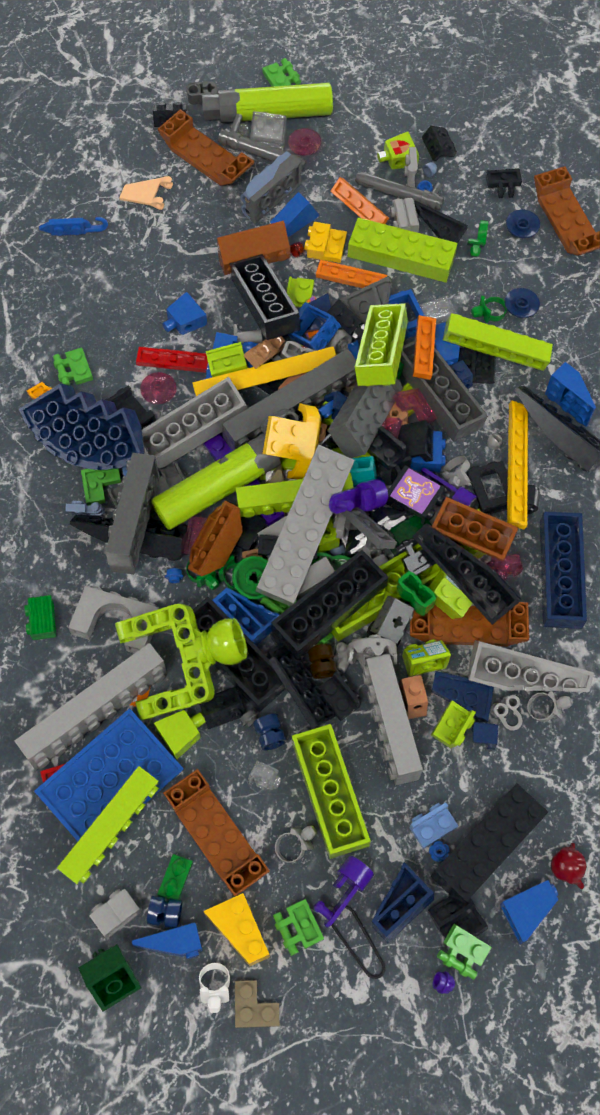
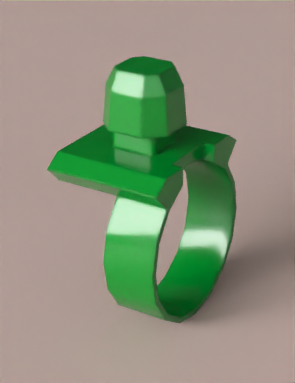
(481, 239)
(482, 309)
(230, 564)
(208, 579)

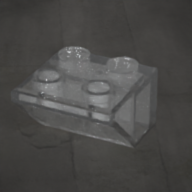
(269, 129)

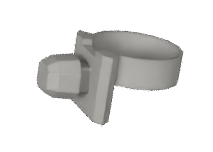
(459, 476)
(563, 702)
(304, 835)

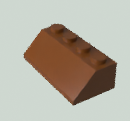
(267, 240)
(475, 529)

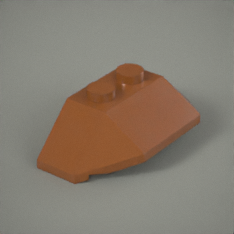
(216, 539)

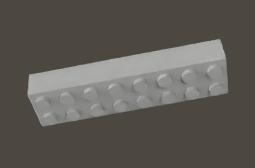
(304, 526)
(92, 707)

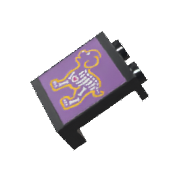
(416, 494)

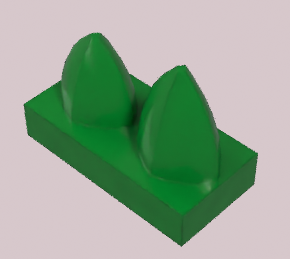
(175, 877)

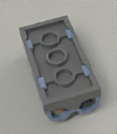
(271, 186)

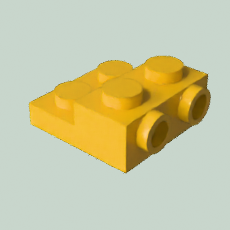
(325, 242)

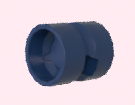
(270, 734)
(164, 912)

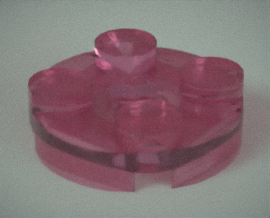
(511, 565)

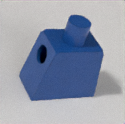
(185, 315)

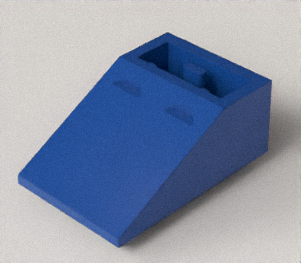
(571, 393)

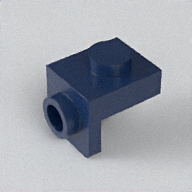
(463, 373)

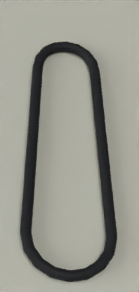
(369, 940)

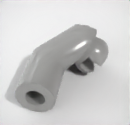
(342, 652)

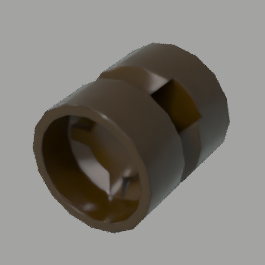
(322, 662)

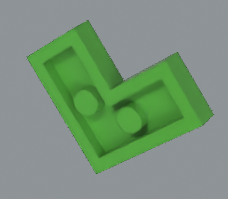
(95, 480)

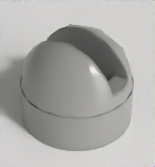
(493, 443)

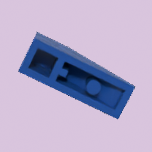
(177, 942)

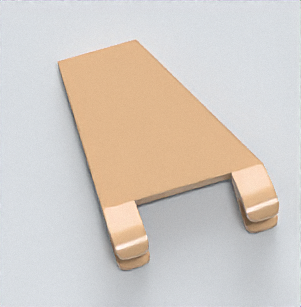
(145, 192)

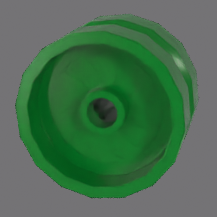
(242, 572)

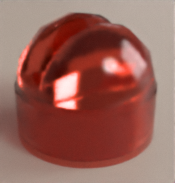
(296, 252)

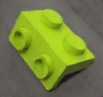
(453, 725)

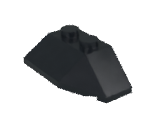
(384, 517)

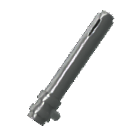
(237, 141)
(426, 197)

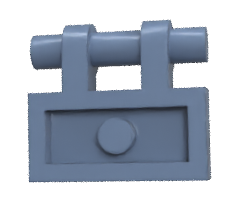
(81, 508)

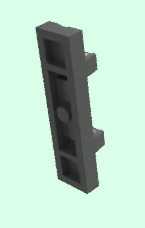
(376, 536)

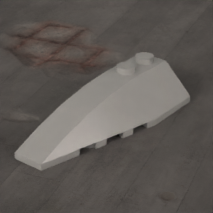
(521, 671)

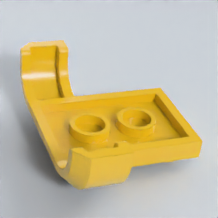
(294, 439)

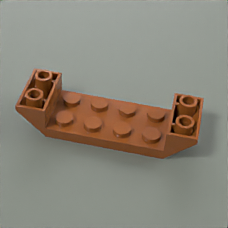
(202, 151)
(565, 212)
(473, 626)
(215, 833)

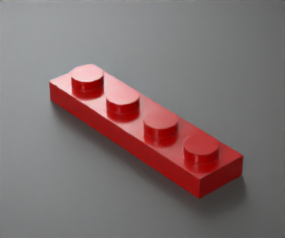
(172, 359)

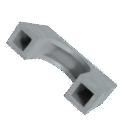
(315, 573)
(96, 602)

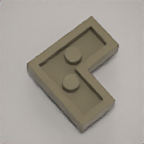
(249, 1012)

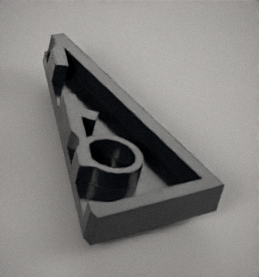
(441, 224)

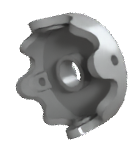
(370, 648)

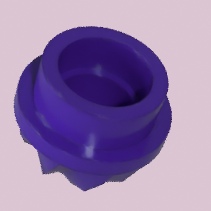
(443, 982)

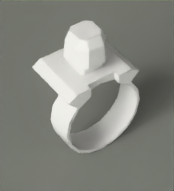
(216, 997)

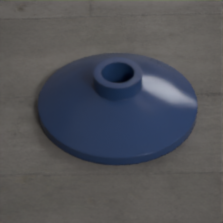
(523, 223)
(522, 297)

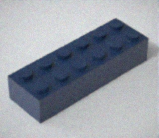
(563, 570)

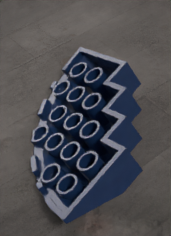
(84, 430)

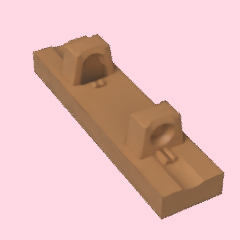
(264, 351)

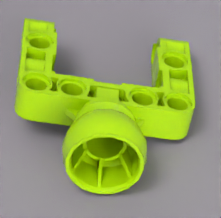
(221, 643)

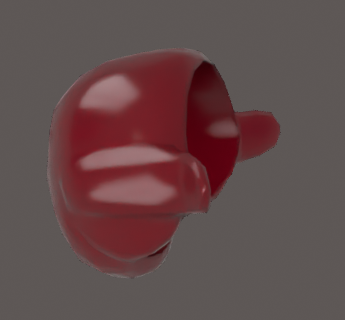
(569, 865)

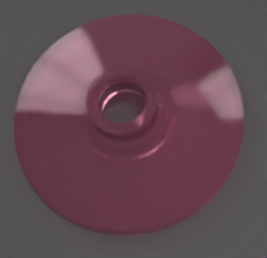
(304, 141)
(158, 394)

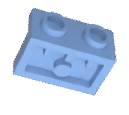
(433, 825)

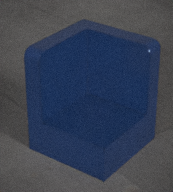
(338, 401)
(485, 734)

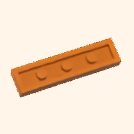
(357, 202)
(347, 274)
(424, 347)

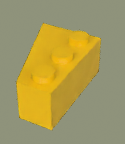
(239, 927)

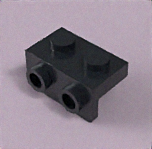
(164, 111)
(438, 142)

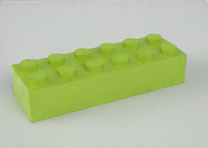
(402, 249)
(381, 345)
(330, 791)

